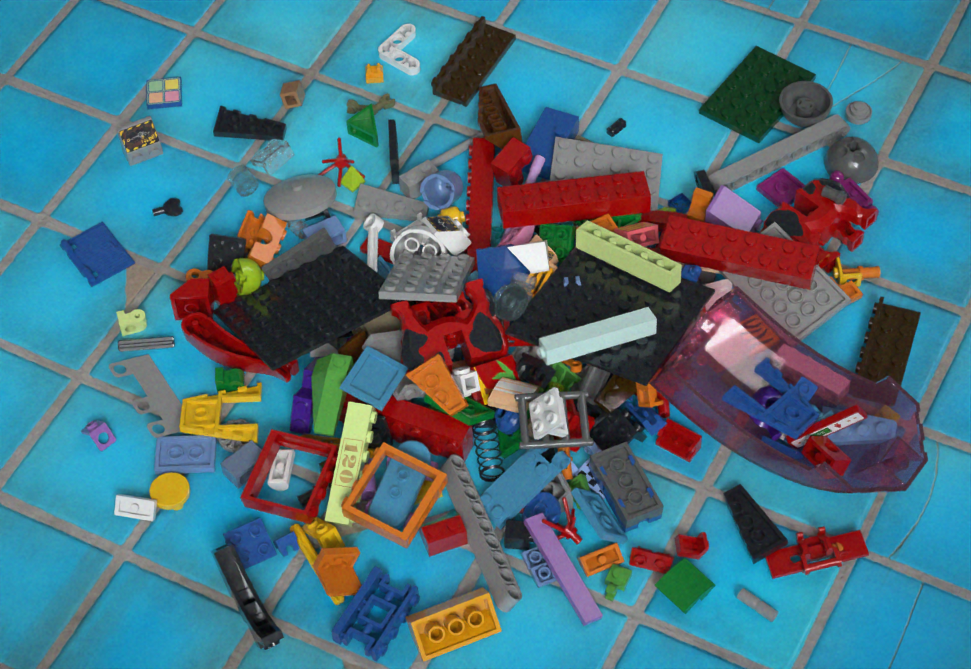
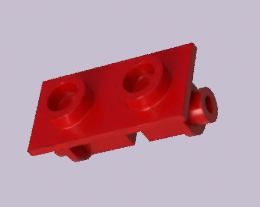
(649, 560)

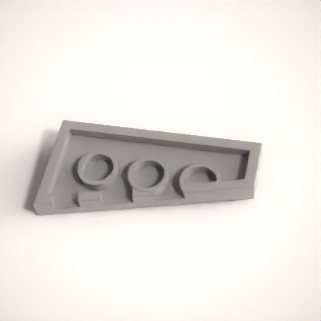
(387, 204)

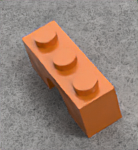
(271, 232)

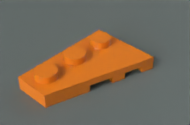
(438, 383)

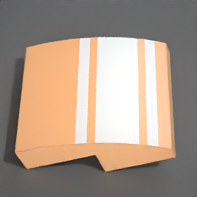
(504, 392)

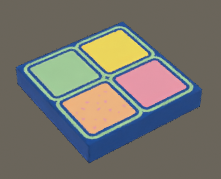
(164, 93)

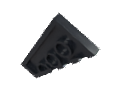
(237, 125)
(753, 524)

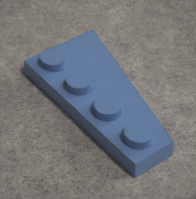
(867, 431)

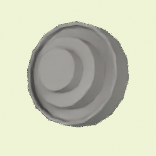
(858, 112)

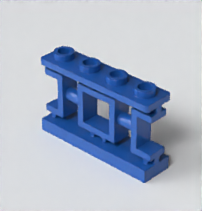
(363, 604)

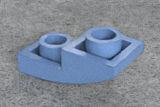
(538, 567)

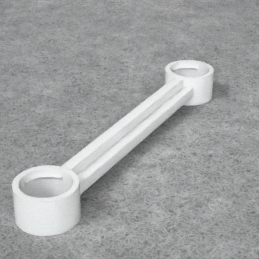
(373, 225)

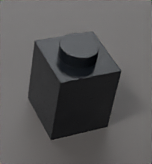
(517, 535)

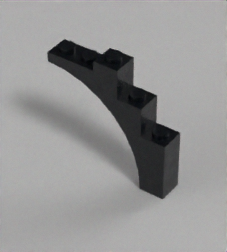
(262, 627)

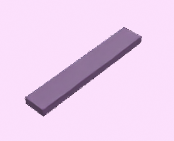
(563, 570)

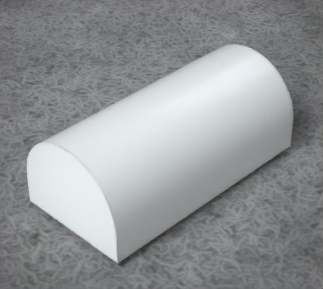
(281, 470)

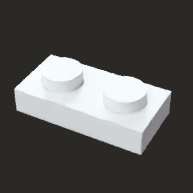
(135, 507)

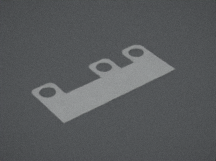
(159, 393)

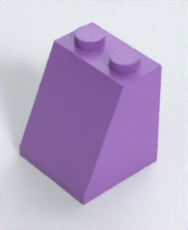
(732, 211)

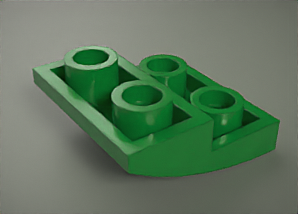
(684, 585)

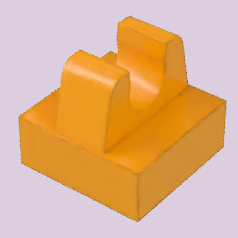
(374, 74)

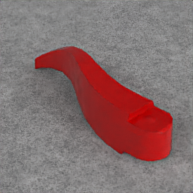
(225, 348)

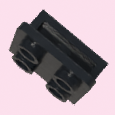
(617, 429)

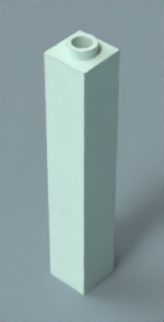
(597, 336)

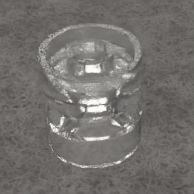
(526, 281)

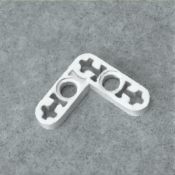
(395, 50)

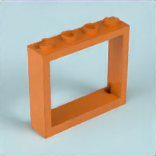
(401, 538)

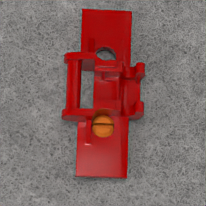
(837, 548)

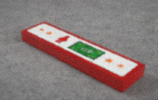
(830, 425)

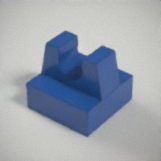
(287, 540)

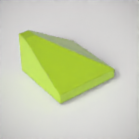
(352, 179)

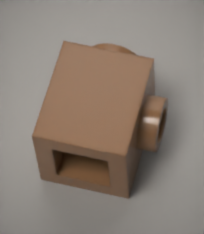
(292, 94)

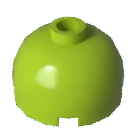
(247, 275)

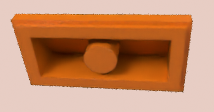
(600, 559)

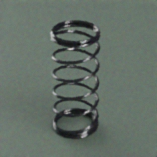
(485, 450)

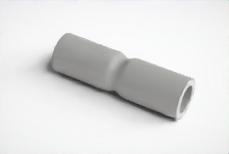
(759, 606)

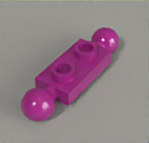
(853, 190)

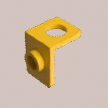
(842, 278)

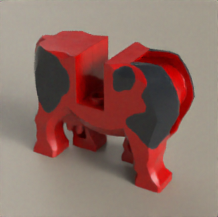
(819, 218)
(472, 327)

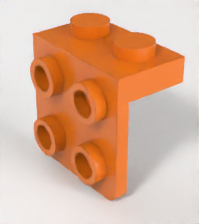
(336, 570)

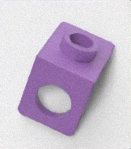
(94, 429)

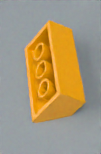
(453, 624)

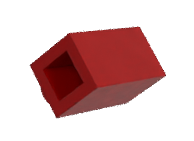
(223, 286)

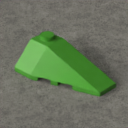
(326, 395)

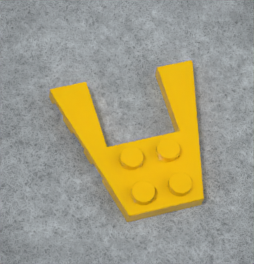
(203, 415)

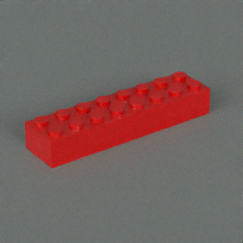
(573, 199)
(740, 252)
(436, 430)

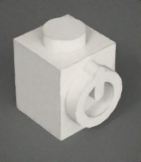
(466, 380)

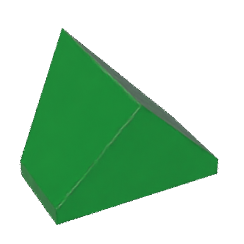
(364, 126)

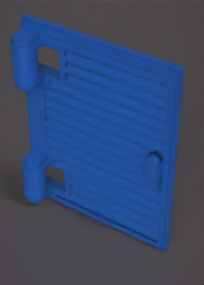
(98, 253)

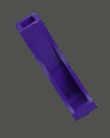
(302, 403)

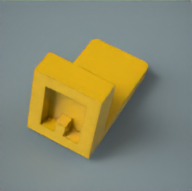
(324, 532)

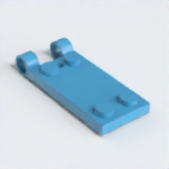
(521, 484)

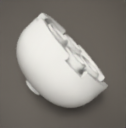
(411, 239)

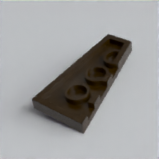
(615, 393)

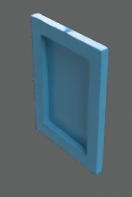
(374, 378)

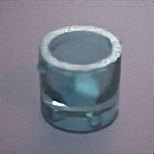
(243, 180)

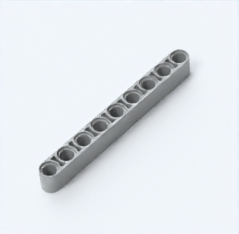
(780, 154)
(481, 534)

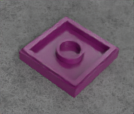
(780, 187)

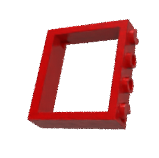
(263, 465)

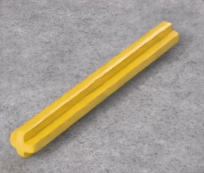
(310, 553)

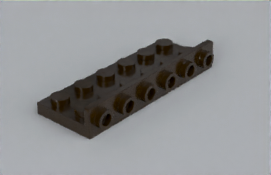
(472, 63)
(887, 343)

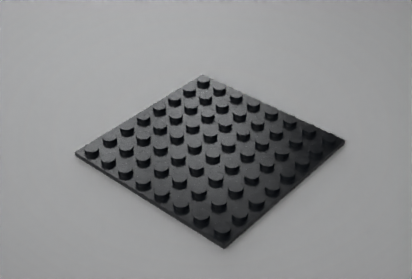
(606, 294)
(306, 307)

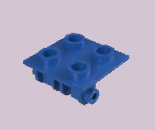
(251, 543)

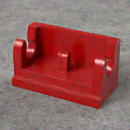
(679, 440)

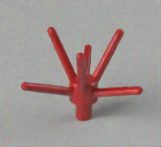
(341, 162)
(569, 530)

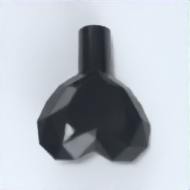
(170, 208)

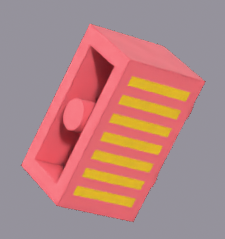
(640, 233)

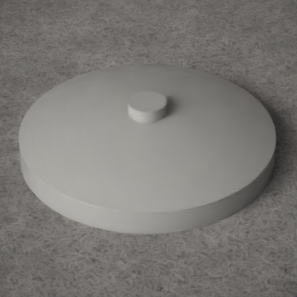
(300, 197)

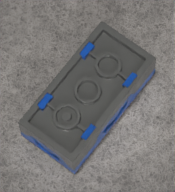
(625, 486)

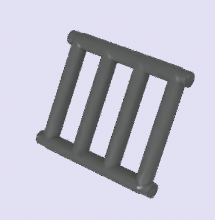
(546, 442)

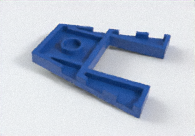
(788, 414)

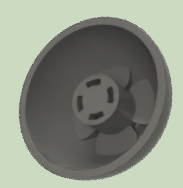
(805, 103)
(853, 158)

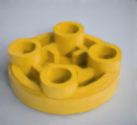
(170, 491)

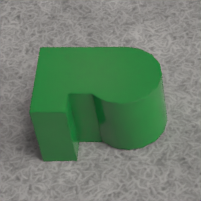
(229, 379)

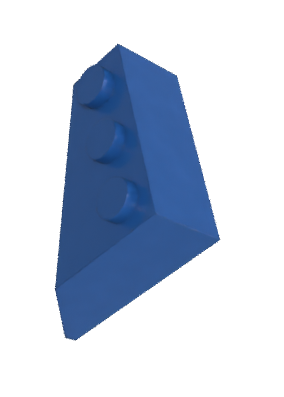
(497, 266)

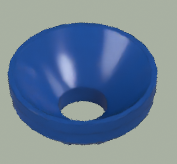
(508, 423)

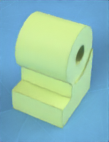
(132, 322)

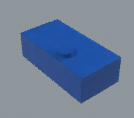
(541, 140)

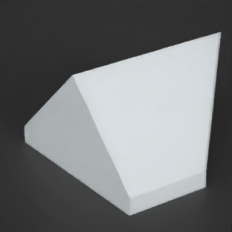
(533, 255)

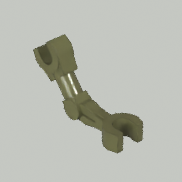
(353, 106)

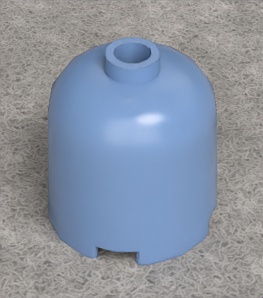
(441, 189)

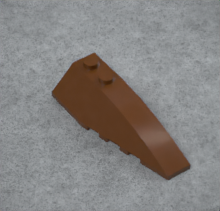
(496, 117)

